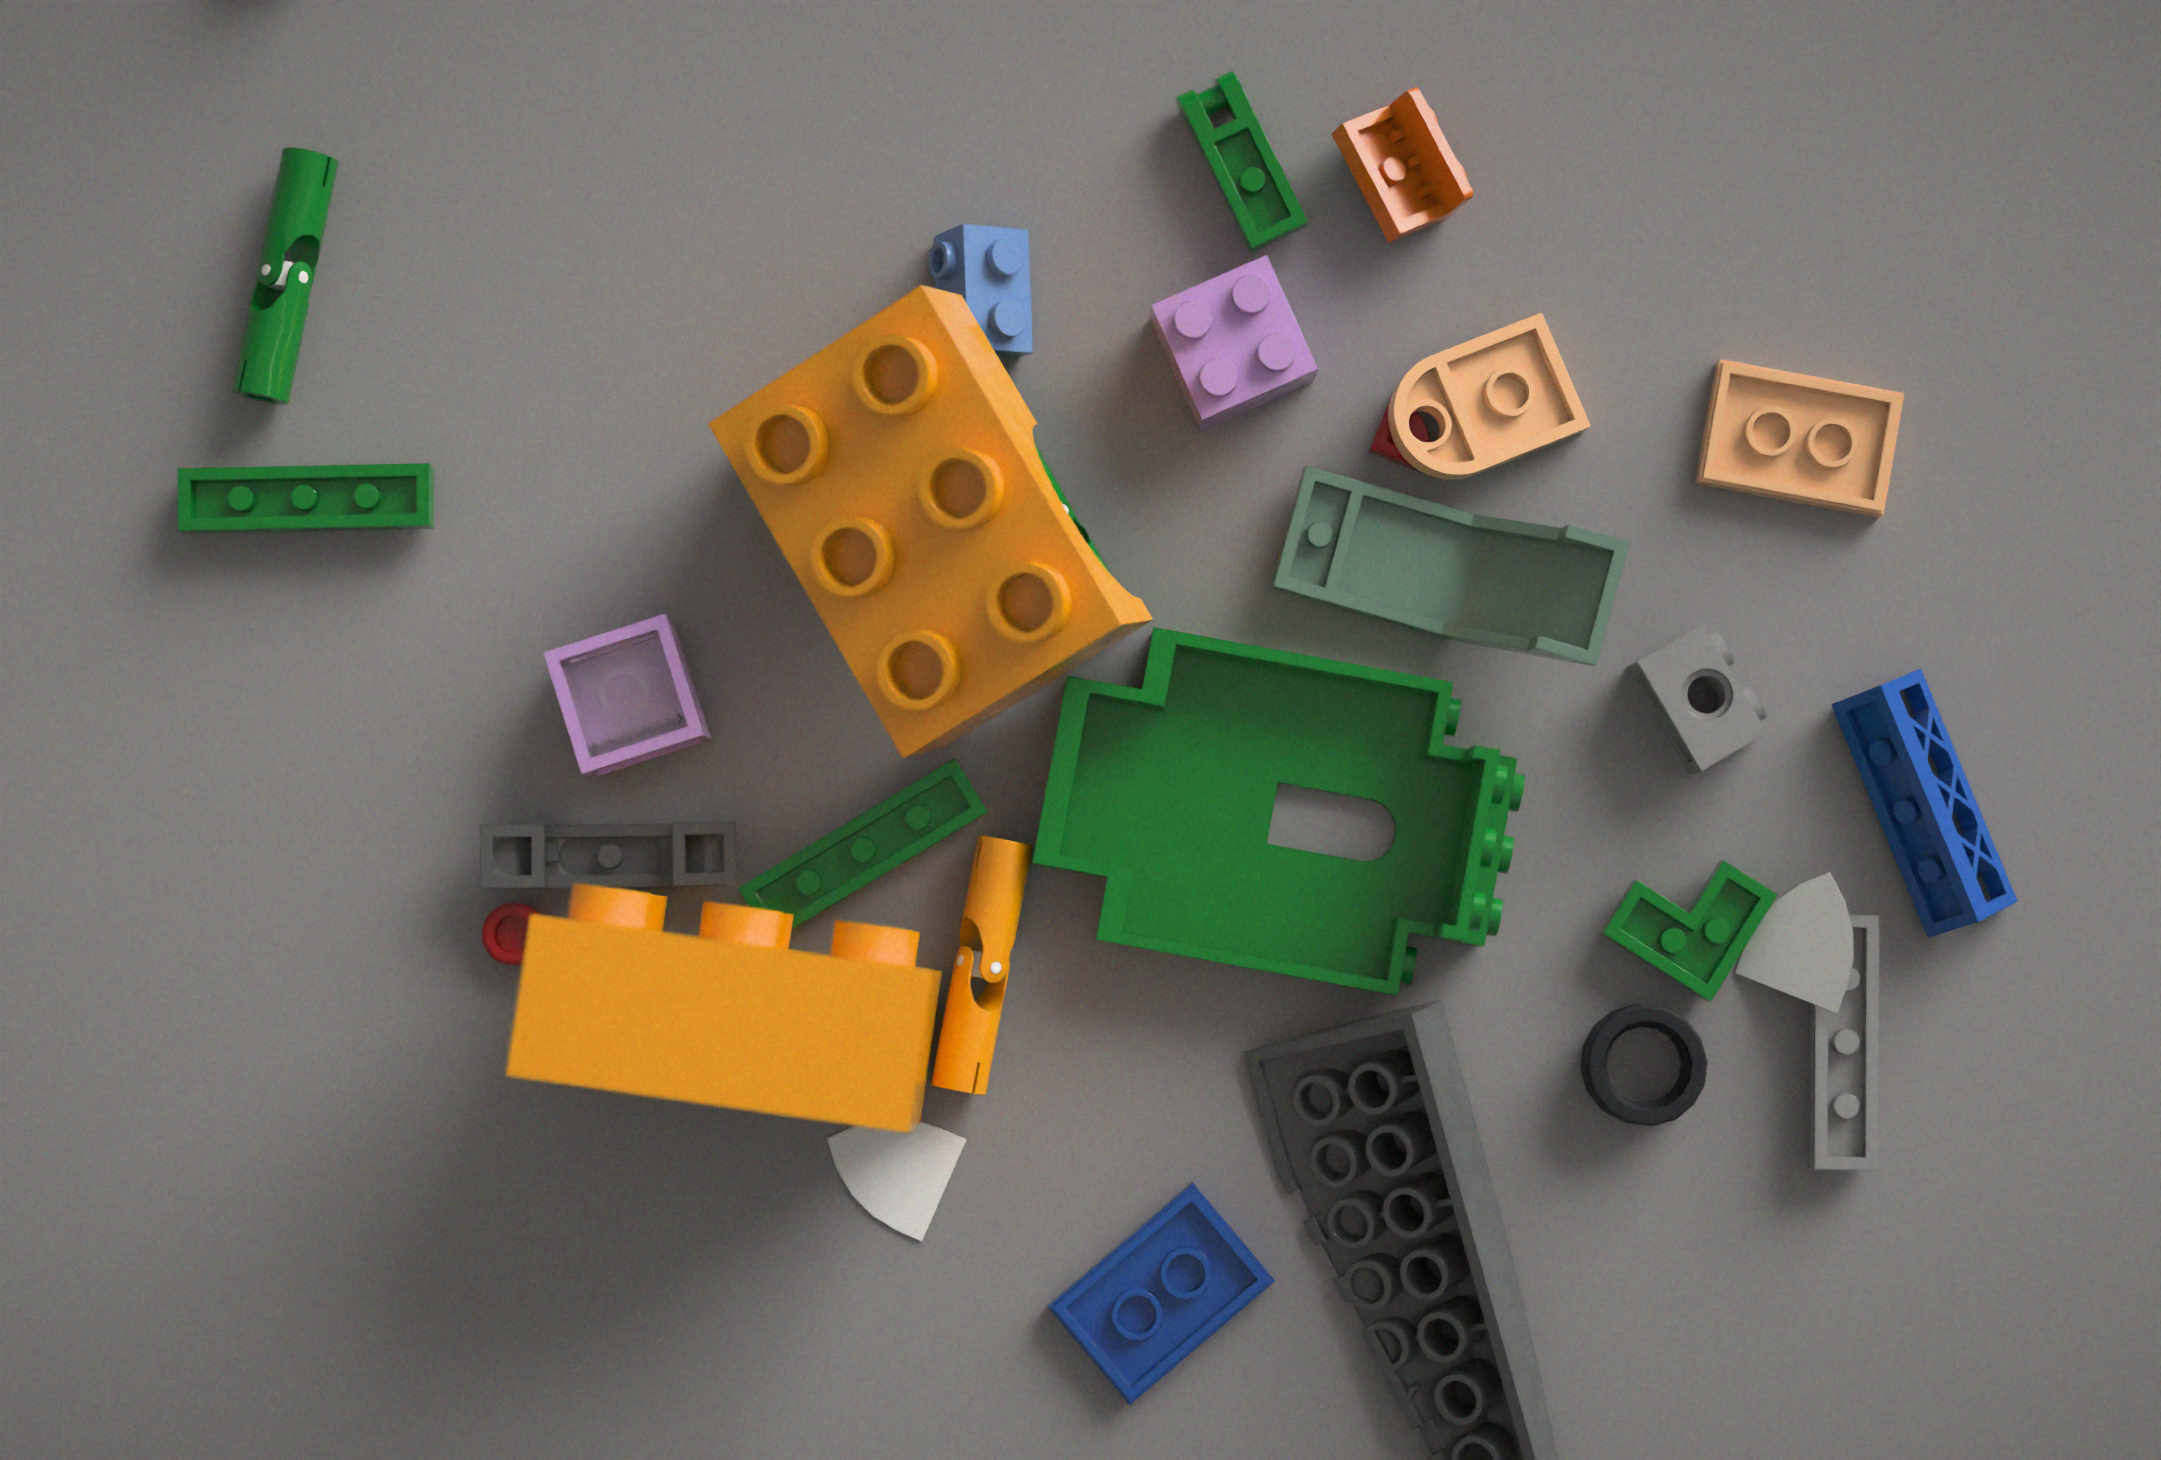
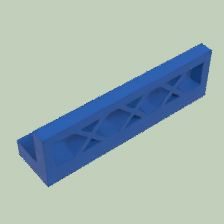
(1919, 807)

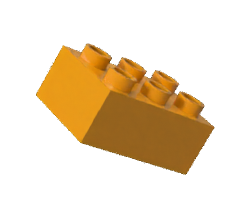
(726, 1011)

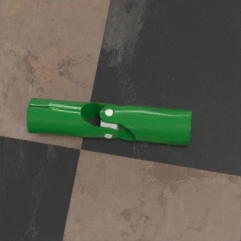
(276, 320)

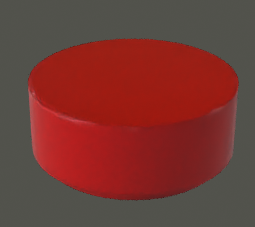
(506, 932)

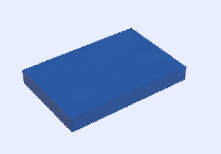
(1161, 1293)

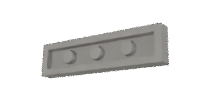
(1847, 1064)

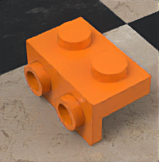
(1403, 165)

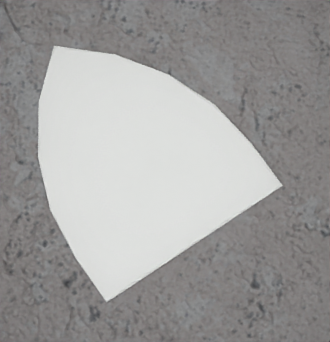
(1804, 945)
(897, 1172)

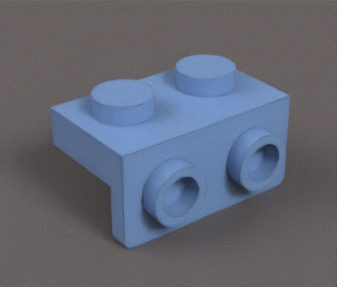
(994, 279)

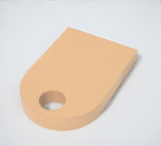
(1490, 401)

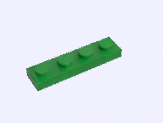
(305, 498)
(867, 845)

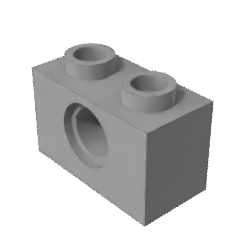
(1665, 682)

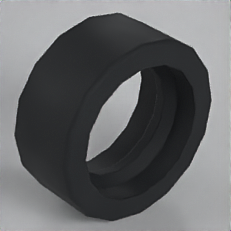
(1691, 1055)

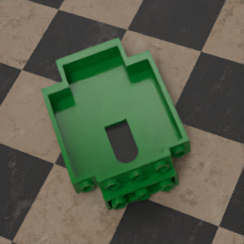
(1179, 792)

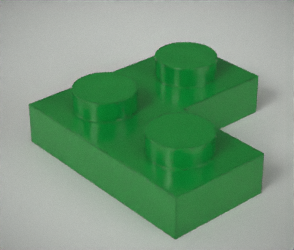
(1693, 945)

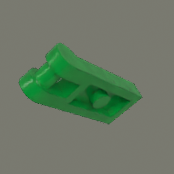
(1242, 163)

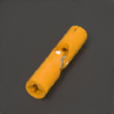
(984, 952)

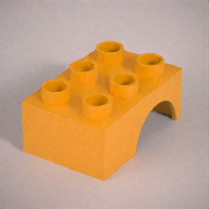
(925, 520)

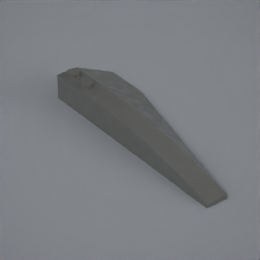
(1407, 1211)

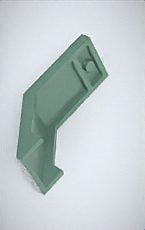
(1450, 569)

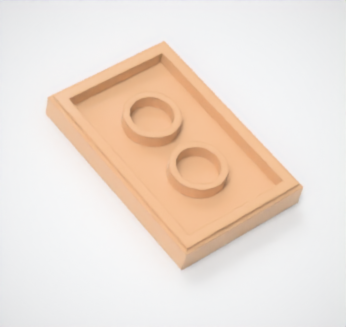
(1799, 438)

